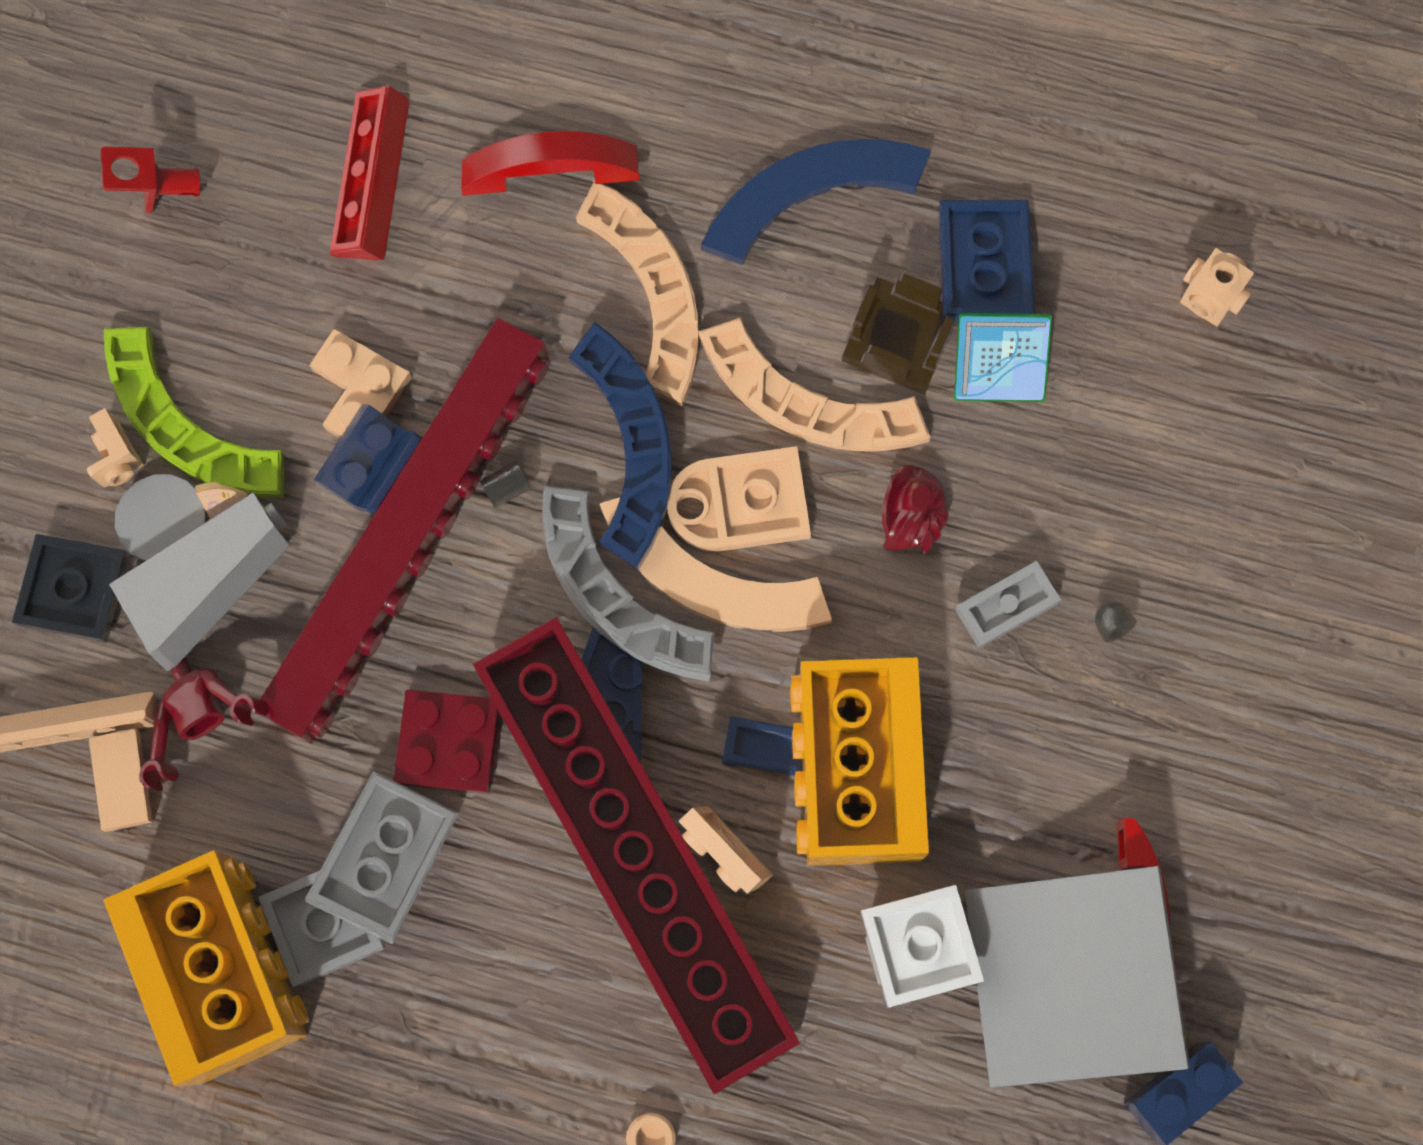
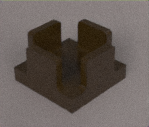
(900, 332)

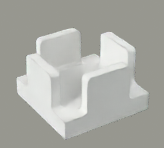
(921, 946)

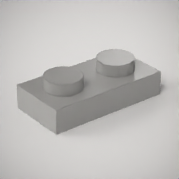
(1007, 604)

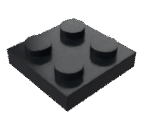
(70, 588)

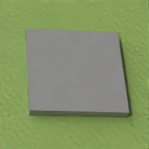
(1077, 978)

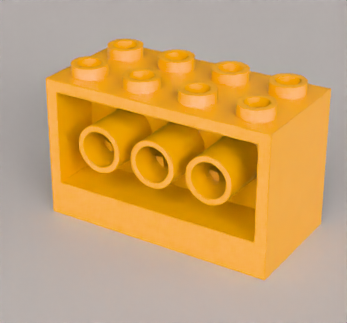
(882, 738)
(176, 974)

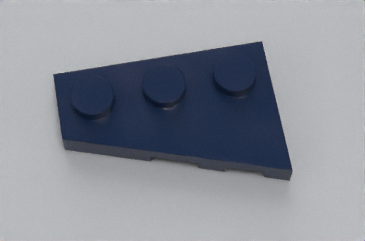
(619, 683)

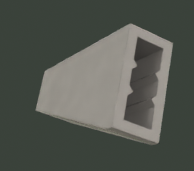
(199, 578)

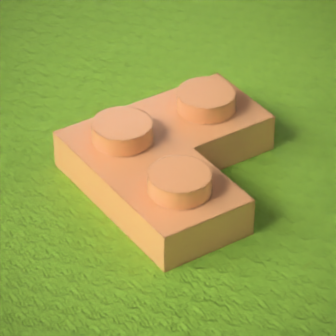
(362, 375)

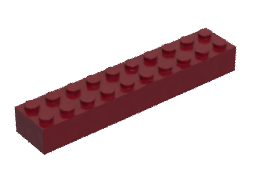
(636, 856)

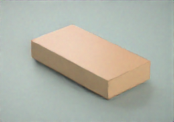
(116, 771)

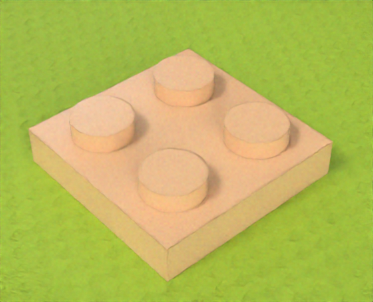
(737, 863)

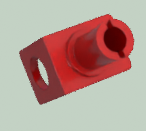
(150, 178)

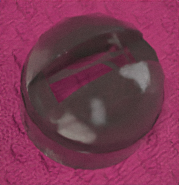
(1114, 621)

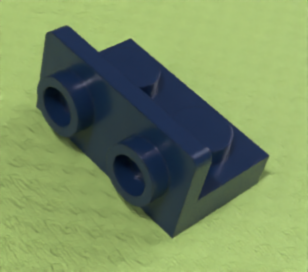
(367, 459)

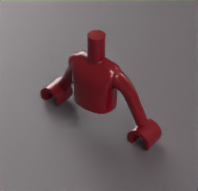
(196, 712)

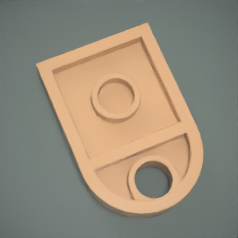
(745, 501)

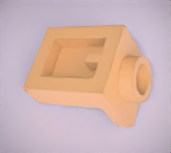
(115, 446)

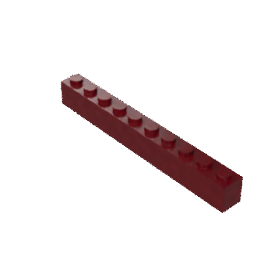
(404, 531)

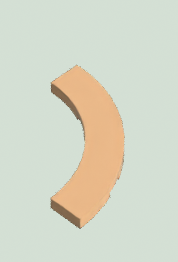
(664, 281)
(805, 412)
(728, 598)

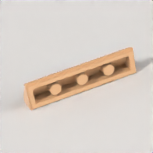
(77, 721)

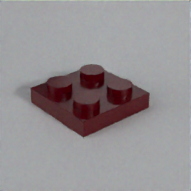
(446, 742)

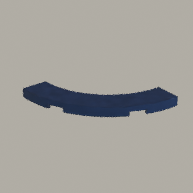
(807, 175)
(644, 440)

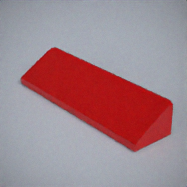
(370, 174)

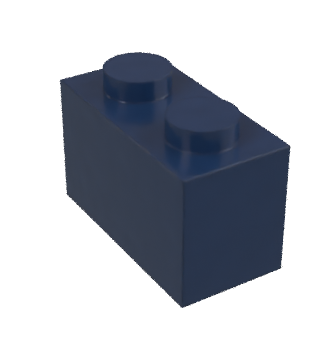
(1182, 1097)

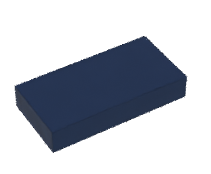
(760, 747)

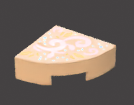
(218, 497)

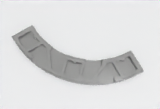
(606, 602)

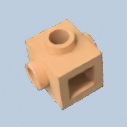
(1217, 286)

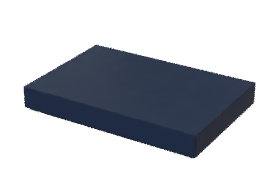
(985, 257)

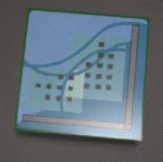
(1002, 357)

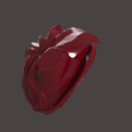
(913, 510)

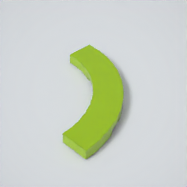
(171, 433)

